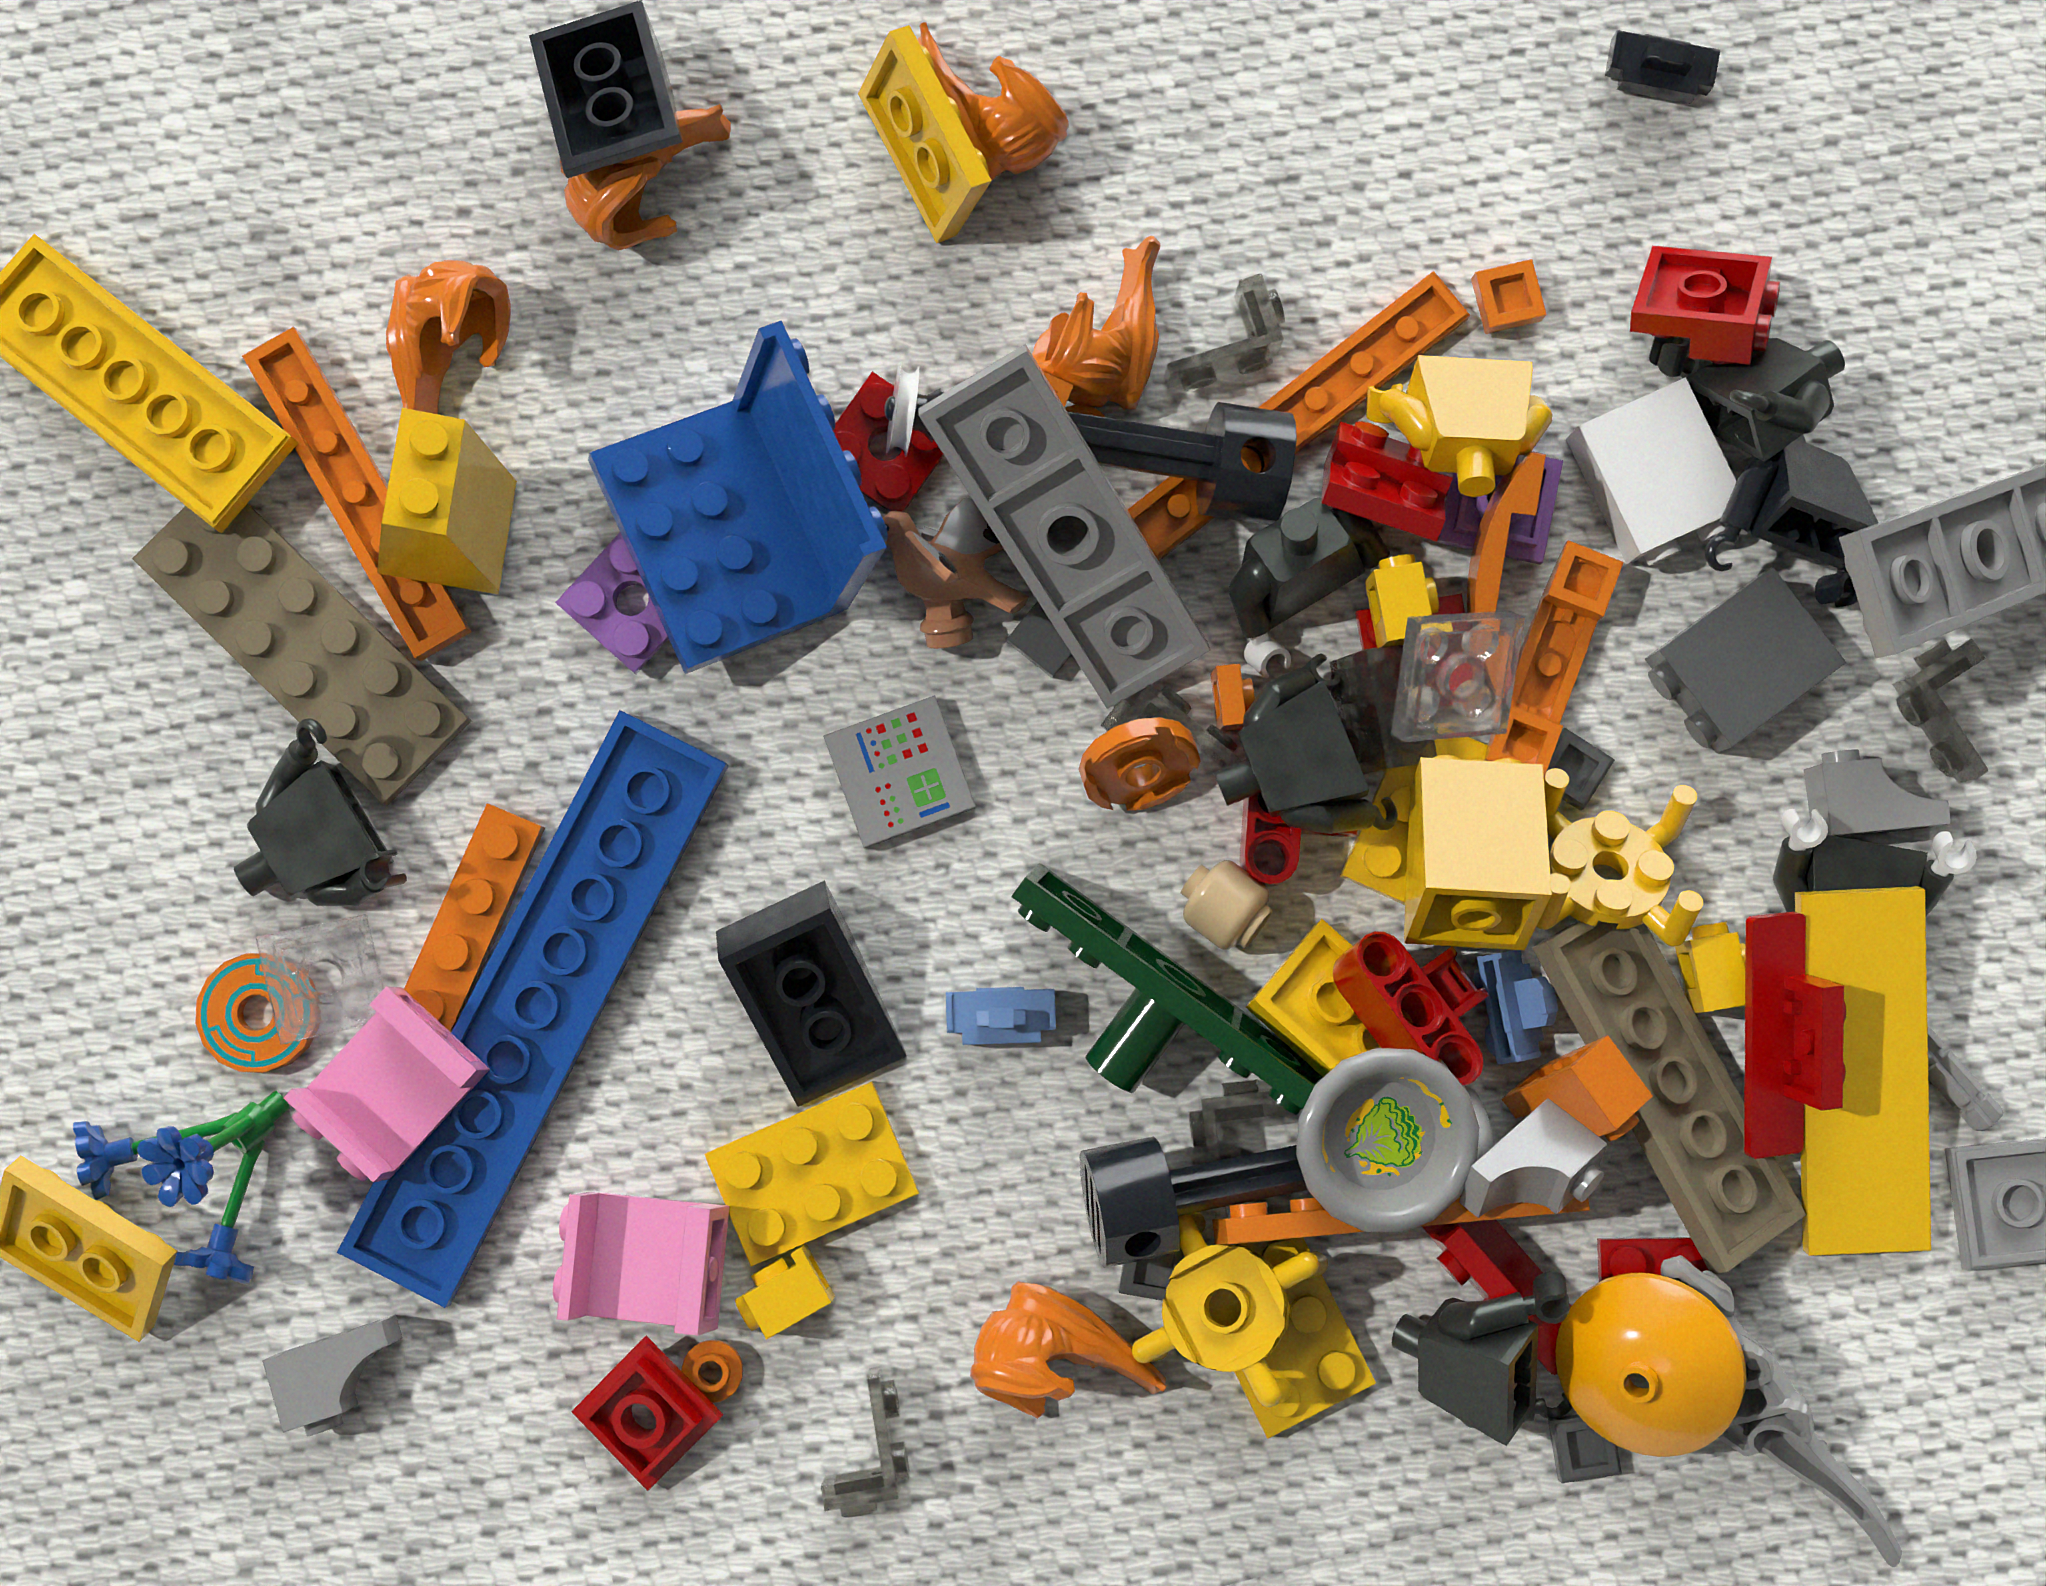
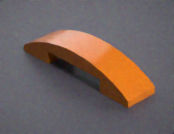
(1514, 494)
(1554, 653)

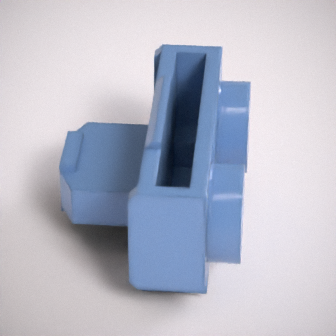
(1515, 1006)
(1000, 1015)

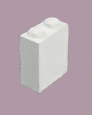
(1655, 472)

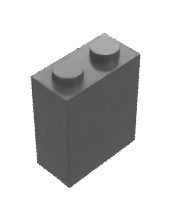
(1743, 662)

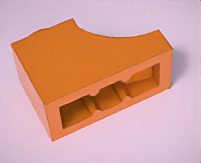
(1590, 1085)

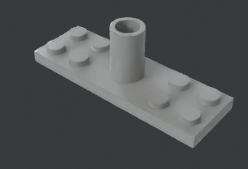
(1064, 526)
(1950, 562)

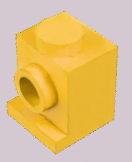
(1396, 594)
(1712, 968)
(785, 1293)

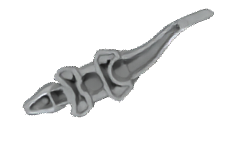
(1781, 1422)

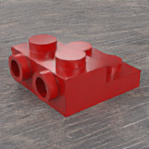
(1711, 298)
(1384, 481)

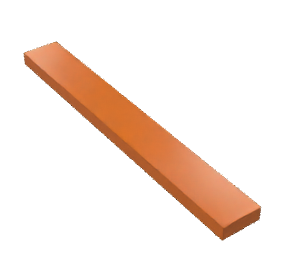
(1321, 396)

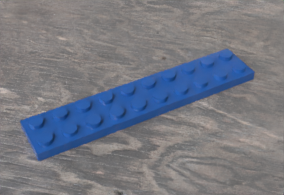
(539, 1003)

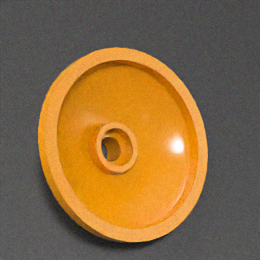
(1671, 1339)

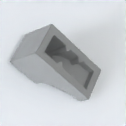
(1863, 800)
(1538, 1162)
(320, 1378)

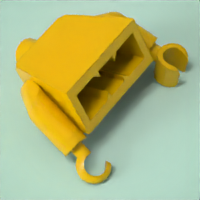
(1466, 416)

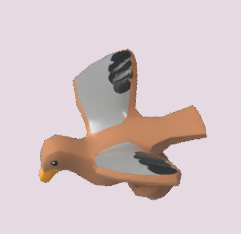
(949, 571)

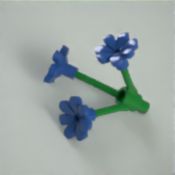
(184, 1169)

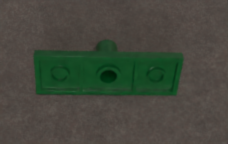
(1162, 1000)

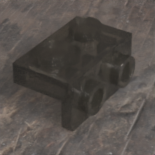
(1367, 709)

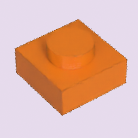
(1508, 296)
(1231, 696)

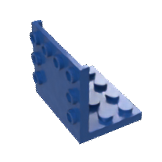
(744, 511)

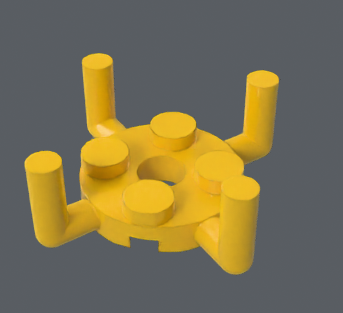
(1629, 850)
(1262, 1314)

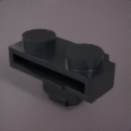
(1661, 66)

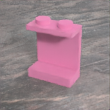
(387, 1087)
(642, 1260)

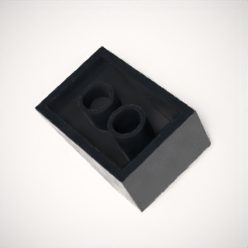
(606, 89)
(809, 993)

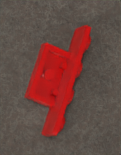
(1789, 1037)
(1494, 1267)

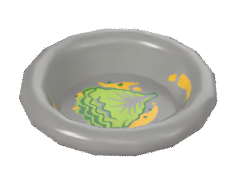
(1387, 1140)

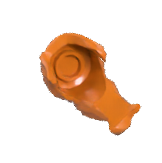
(1010, 129)
(610, 197)
(435, 317)
(1119, 357)
(1043, 1328)

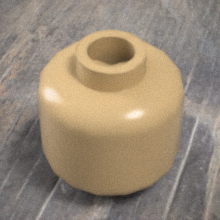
(1226, 904)

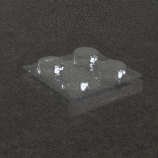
(1457, 675)

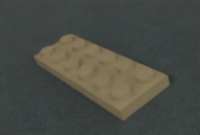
(305, 645)
(1695, 1121)

